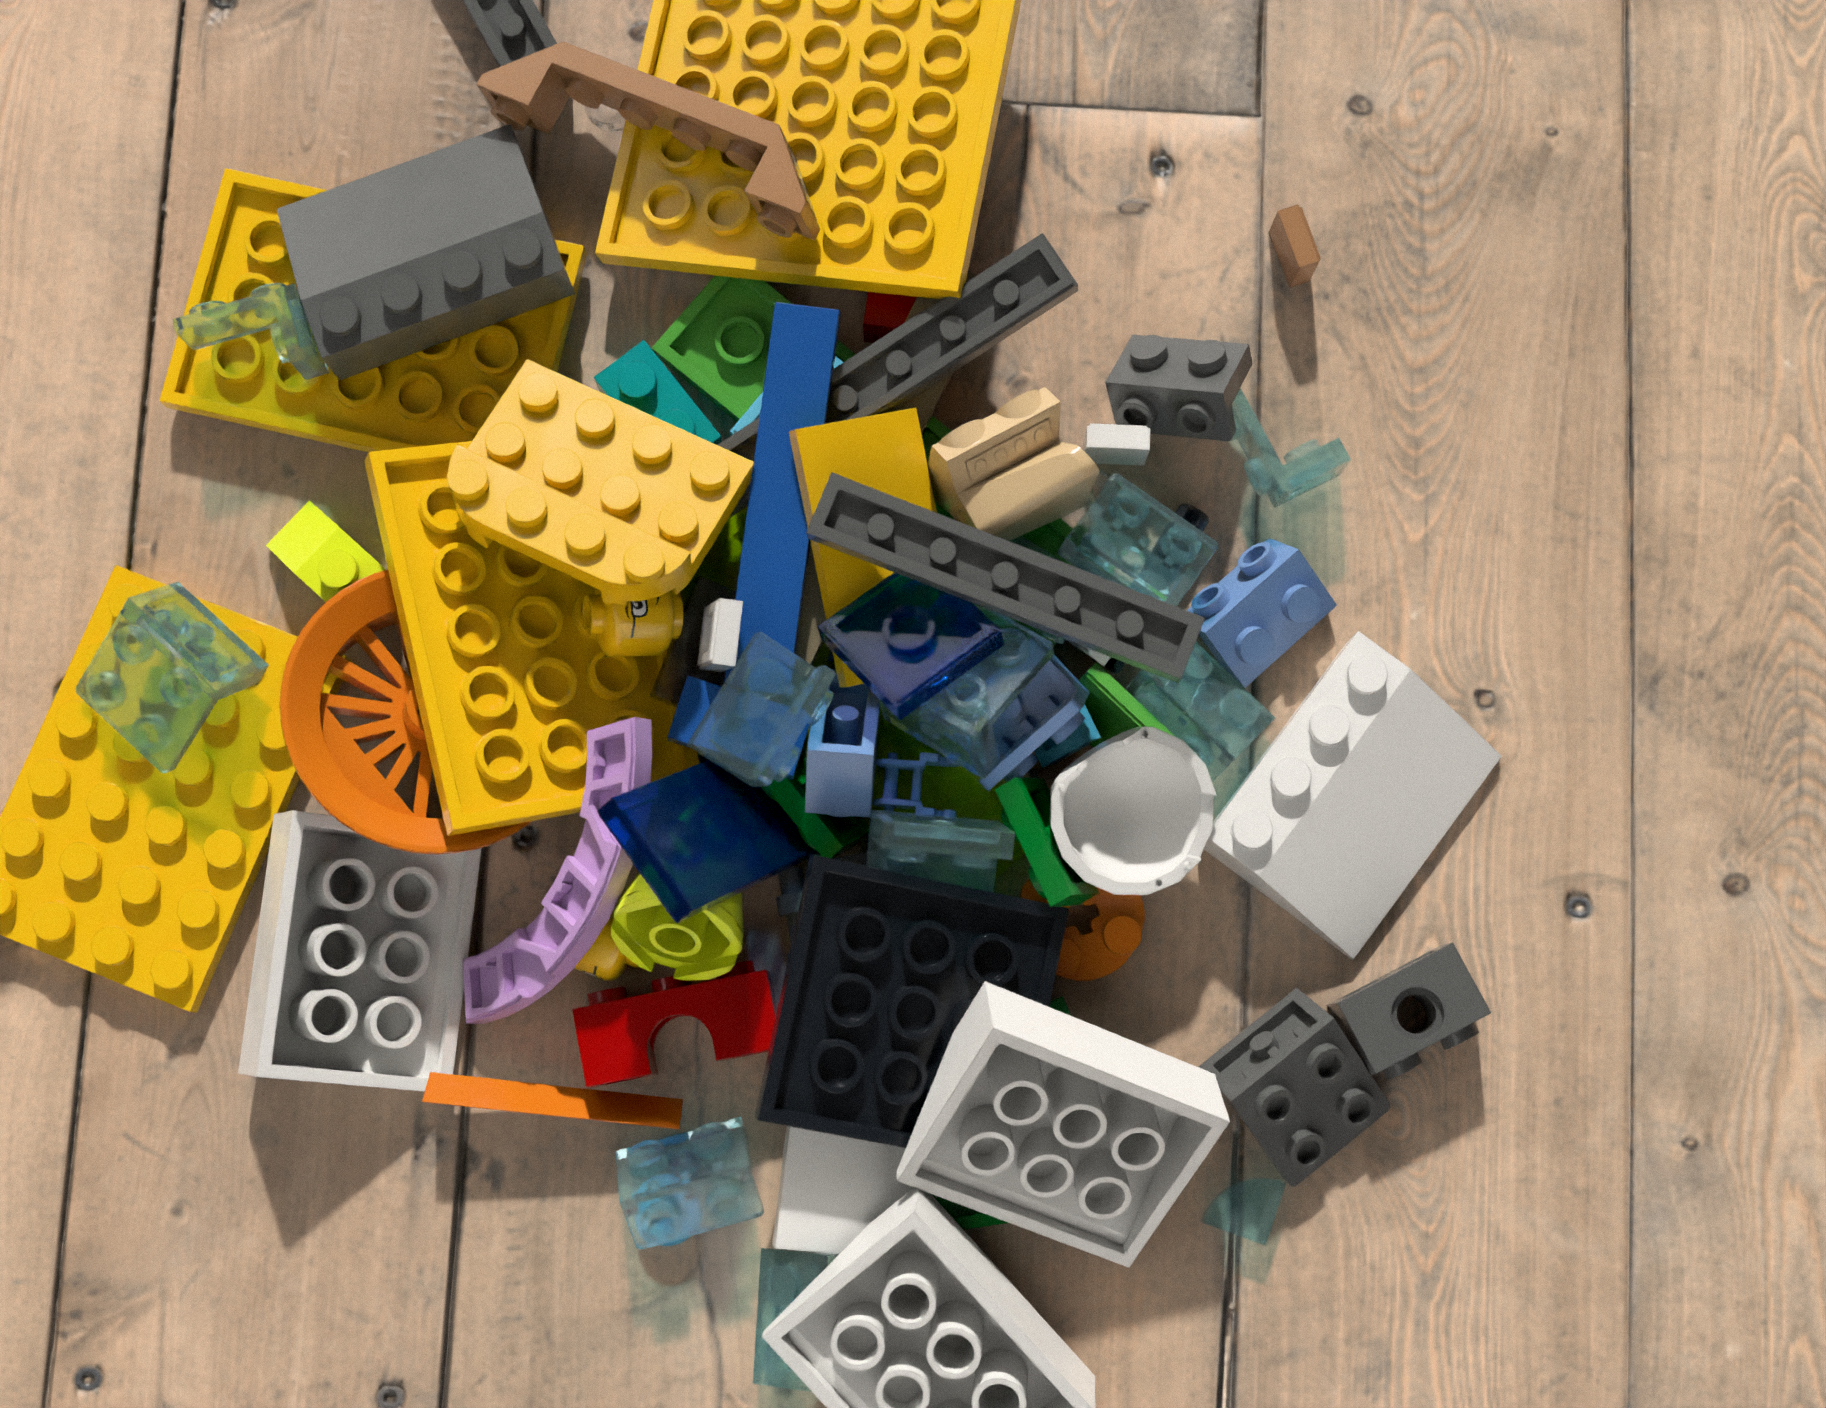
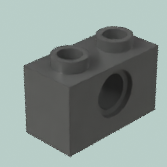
(1443, 989)

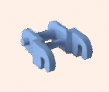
(892, 767)

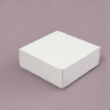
(1117, 444)
(720, 635)

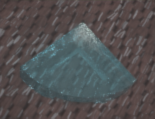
(1246, 1208)

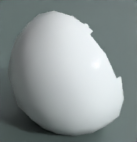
(1133, 812)

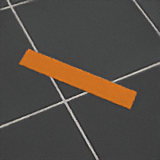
(553, 1100)

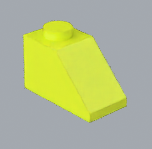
(321, 552)

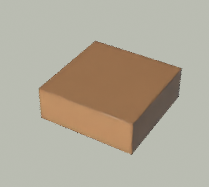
(1294, 245)

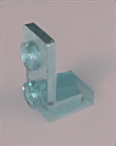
(268, 307)
(1305, 465)

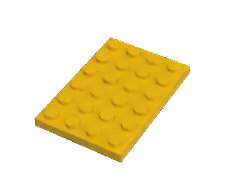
(407, 403)
(500, 658)
(136, 863)

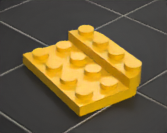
(595, 487)

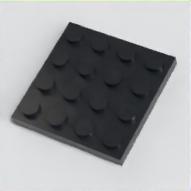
(879, 987)

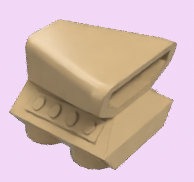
(1011, 469)

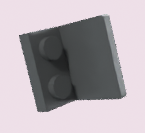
(1297, 1085)

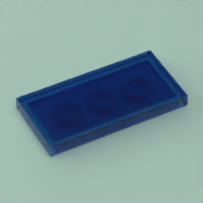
(703, 837)

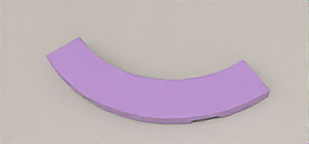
(580, 898)

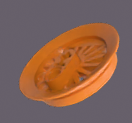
(329, 755)

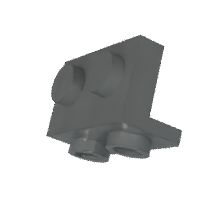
(1178, 385)

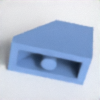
(843, 754)

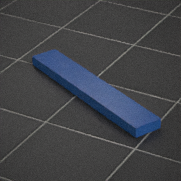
(776, 525)

